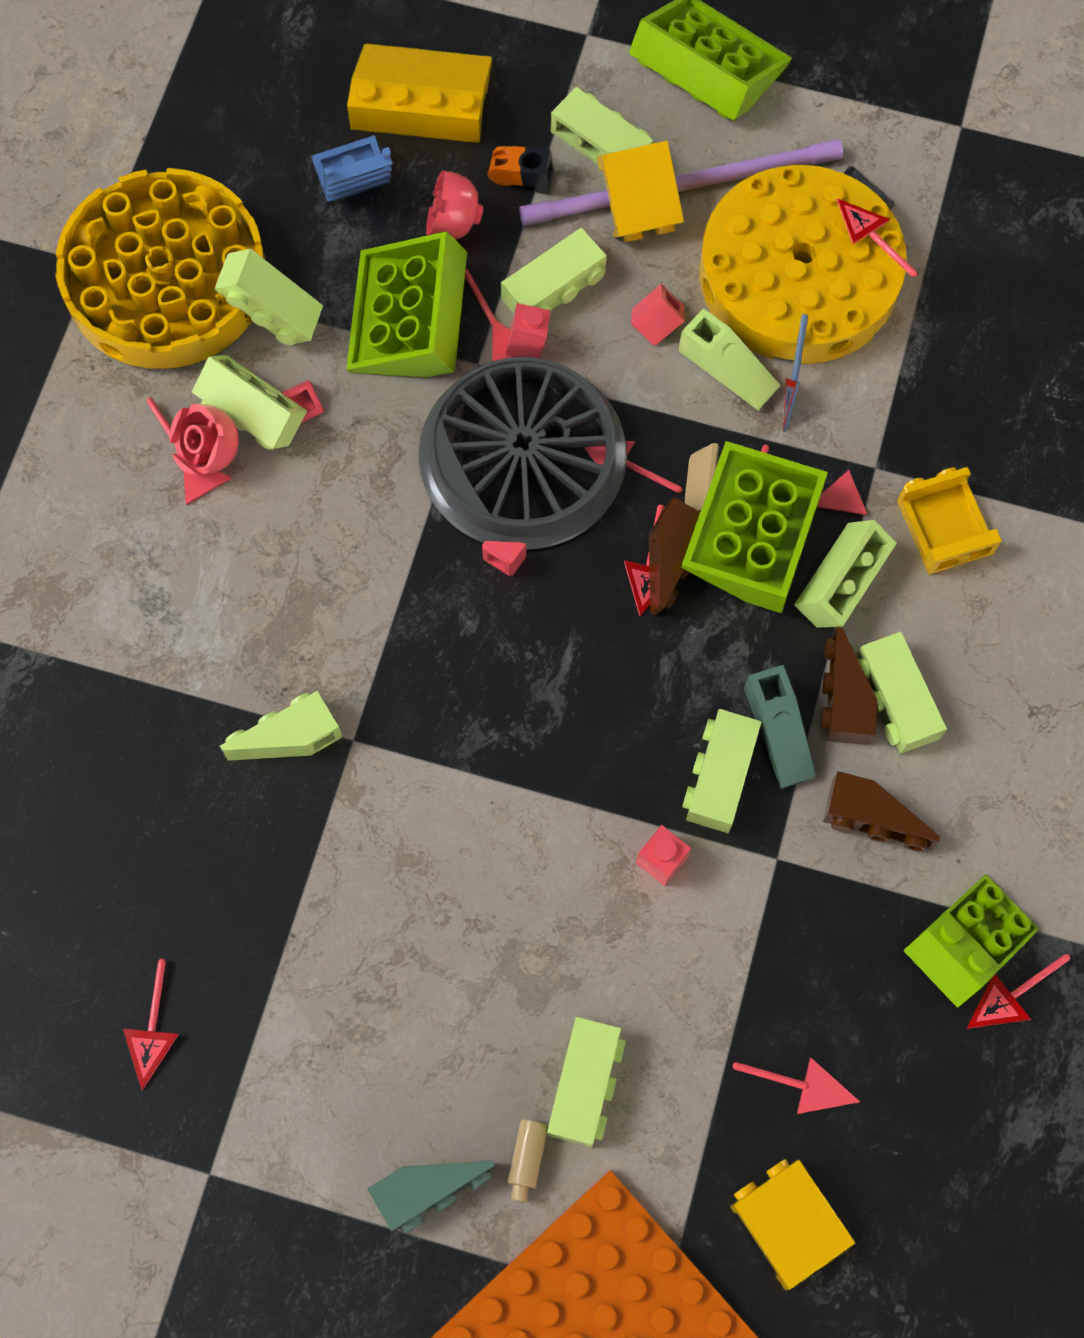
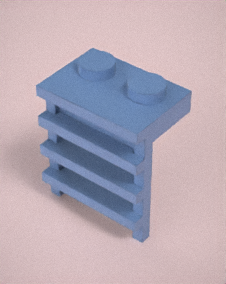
(352, 168)

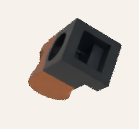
(522, 167)

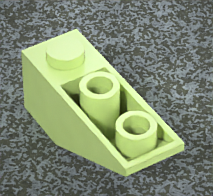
(727, 359)
(292, 732)

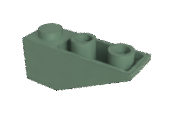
(781, 725)
(417, 1189)

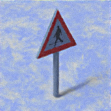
(792, 385)

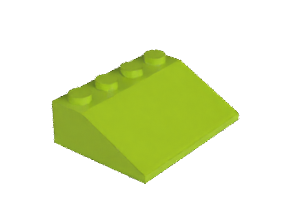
(708, 56)
(408, 308)
(754, 525)

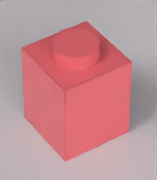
(528, 331)
(663, 855)

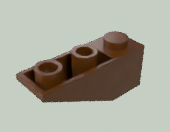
(667, 551)
(851, 700)
(870, 809)

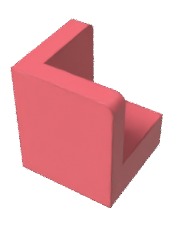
(658, 315)

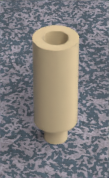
(527, 1158)

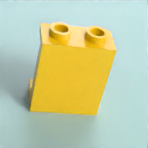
(641, 190)
(946, 520)
(792, 1222)

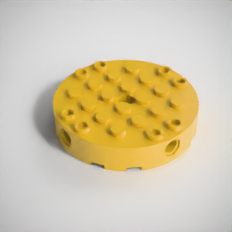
(785, 252)
(146, 264)

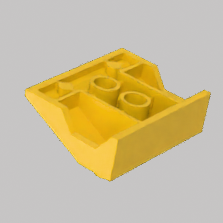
(419, 93)

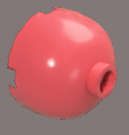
(454, 206)
(203, 439)

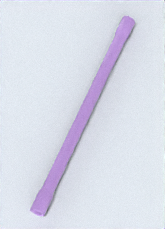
(814, 154)

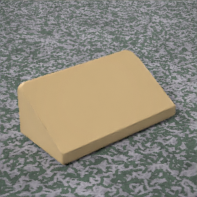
(700, 474)

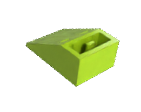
(971, 940)

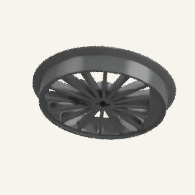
(459, 501)

